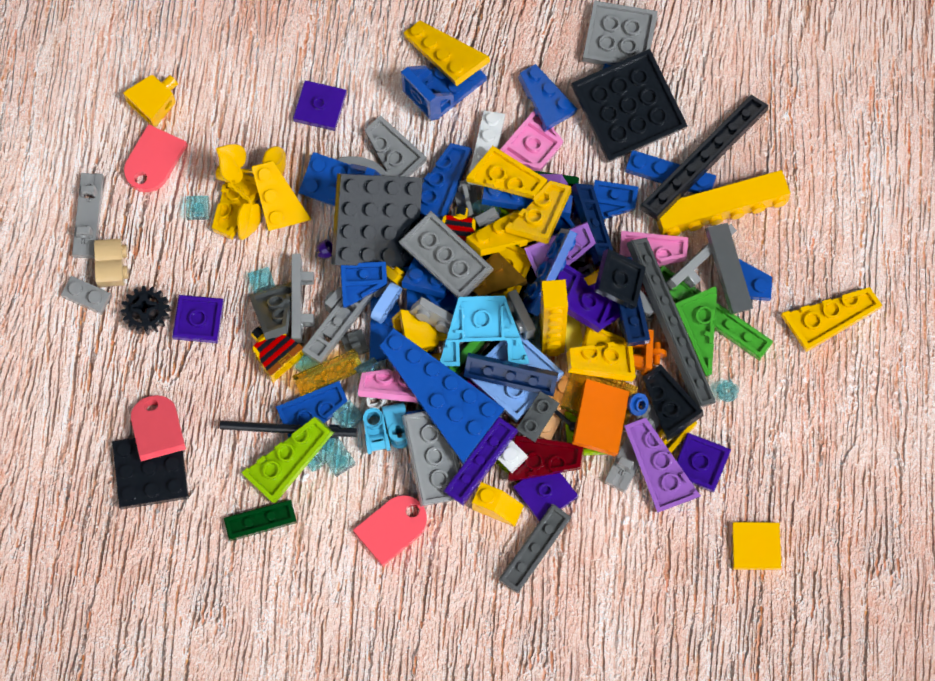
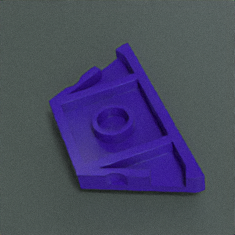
(586, 304)

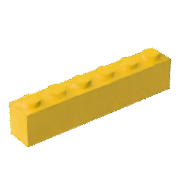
(725, 203)
(553, 317)

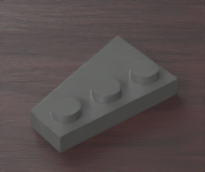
(273, 309)

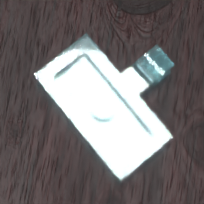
(334, 455)

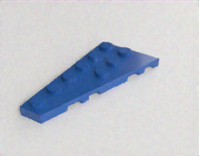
(450, 401)

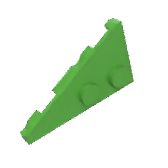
(699, 320)

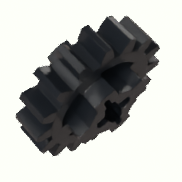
(136, 306)

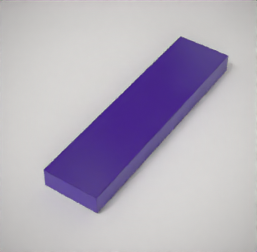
(480, 461)

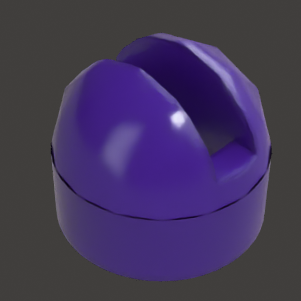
(325, 249)

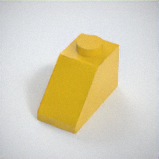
(497, 504)

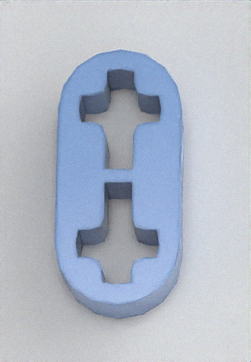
(386, 302)

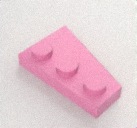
(665, 248)
(385, 385)

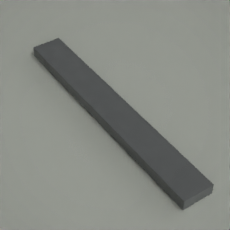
(671, 324)

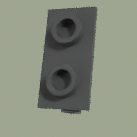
(537, 416)

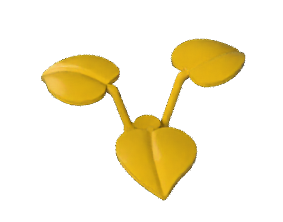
(229, 170)

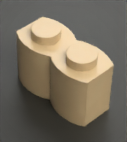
(110, 262)

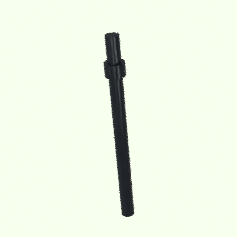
(282, 428)

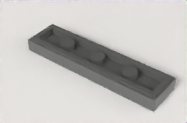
(729, 268)
(534, 548)

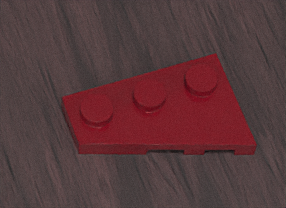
(546, 458)

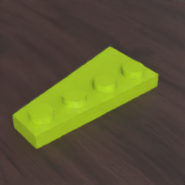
(281, 466)

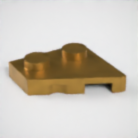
(501, 278)

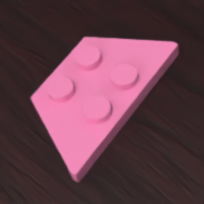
(533, 145)

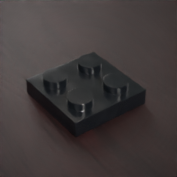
(619, 279)

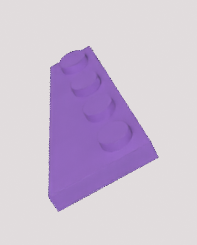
(661, 471)

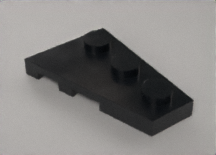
(671, 403)

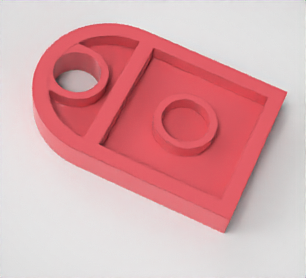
(154, 158)
(157, 430)
(391, 529)

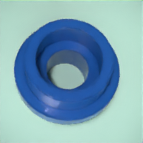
(633, 402)

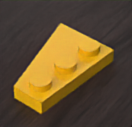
(277, 198)
(542, 215)

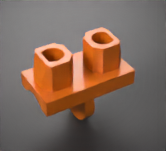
(648, 354)

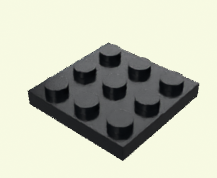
(148, 481)

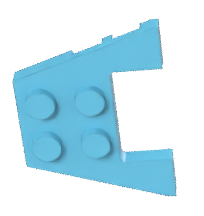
(482, 320)

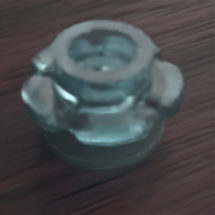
(723, 395)

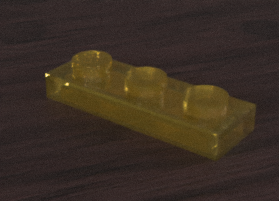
(327, 372)

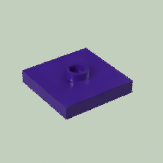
(320, 105)
(198, 319)
(703, 461)
(543, 491)

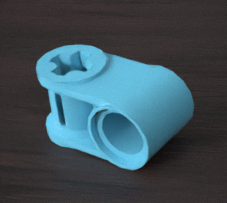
(394, 423)
(375, 435)

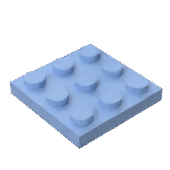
(512, 399)

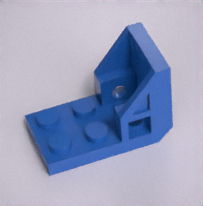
(434, 91)
(321, 177)

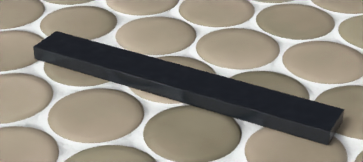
(704, 157)

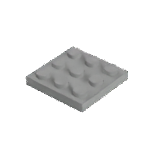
(618, 33)

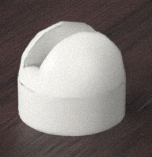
(375, 405)

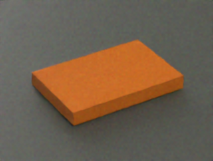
(600, 417)

